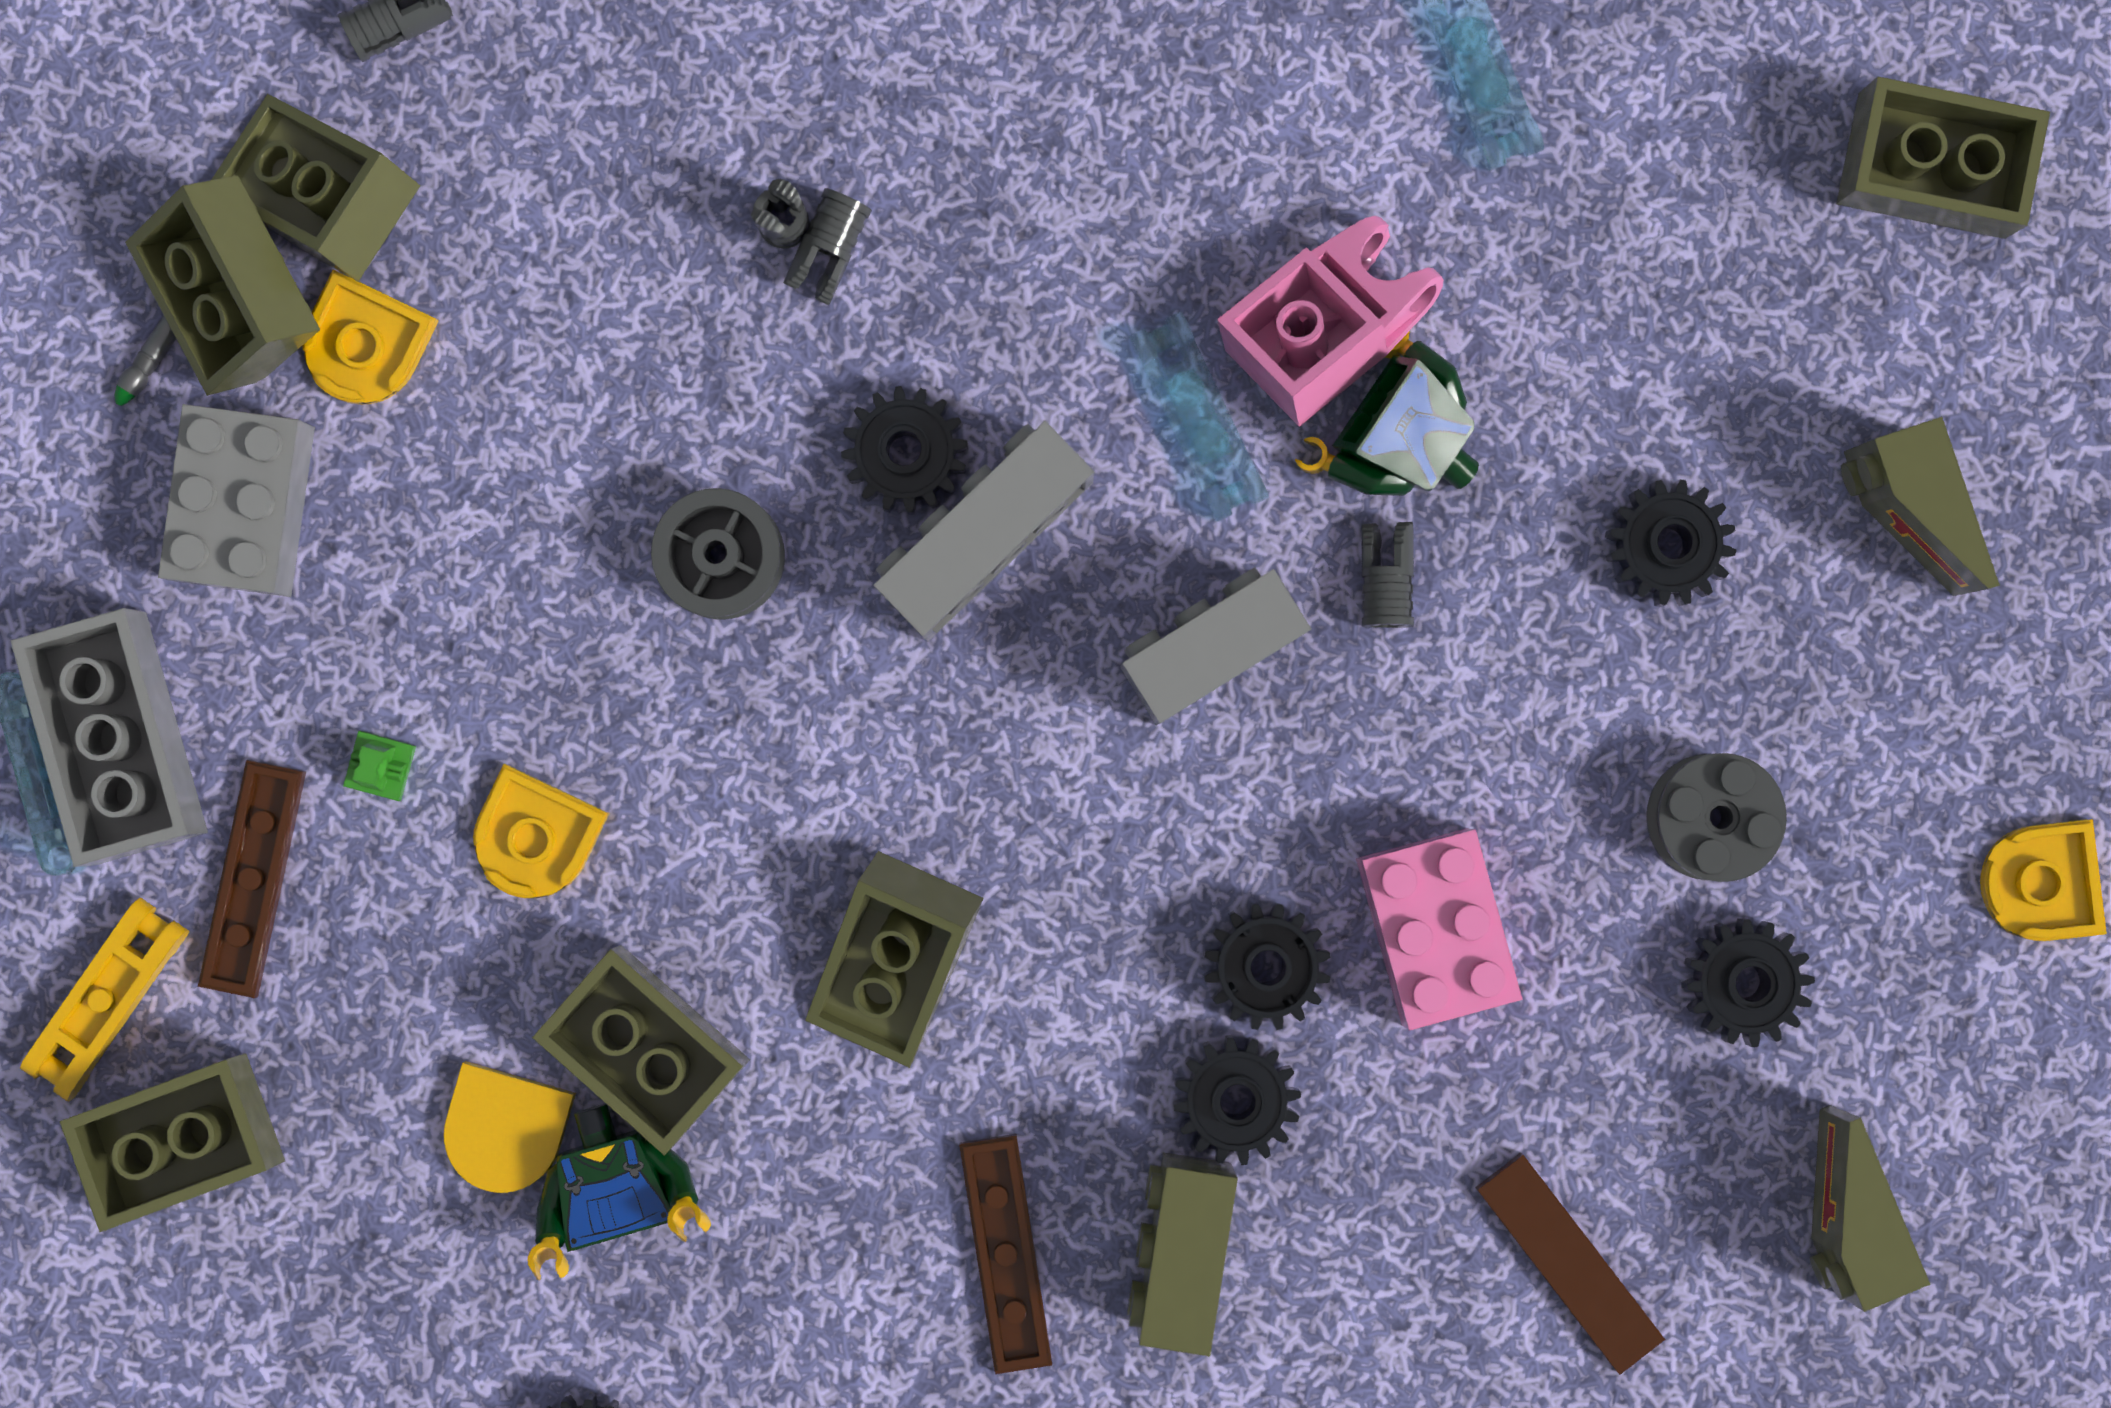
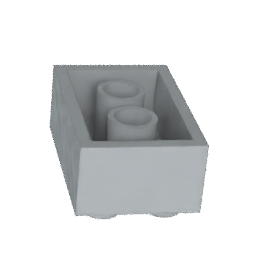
(236, 500)
(1213, 644)

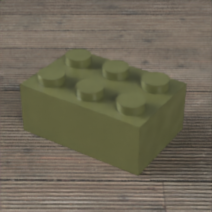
(1943, 158)
(222, 284)
(641, 1048)
(172, 1142)
(1182, 1253)

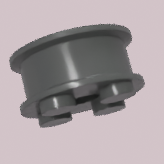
(684, 546)
(1749, 824)

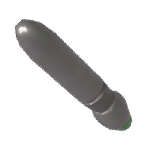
(135, 377)

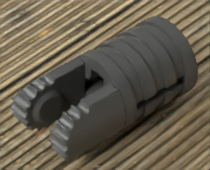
(388, 22)
(779, 197)
(832, 233)
(1388, 588)

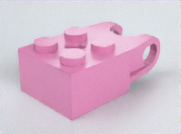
(1325, 319)

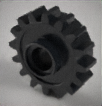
(894, 421)
(1639, 549)
(1778, 982)
(1289, 988)
(1236, 1131)

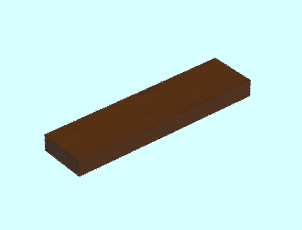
(252, 879)
(1005, 1254)
(1570, 1263)

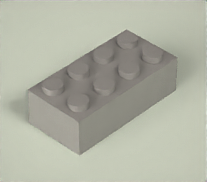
(985, 530)
(109, 737)

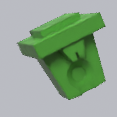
(379, 766)

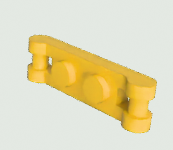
(103, 999)

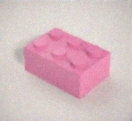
(1439, 929)

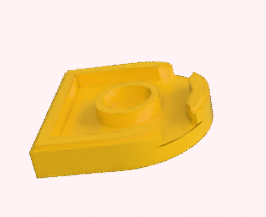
(364, 341)
(534, 835)
(2045, 882)
(504, 1128)

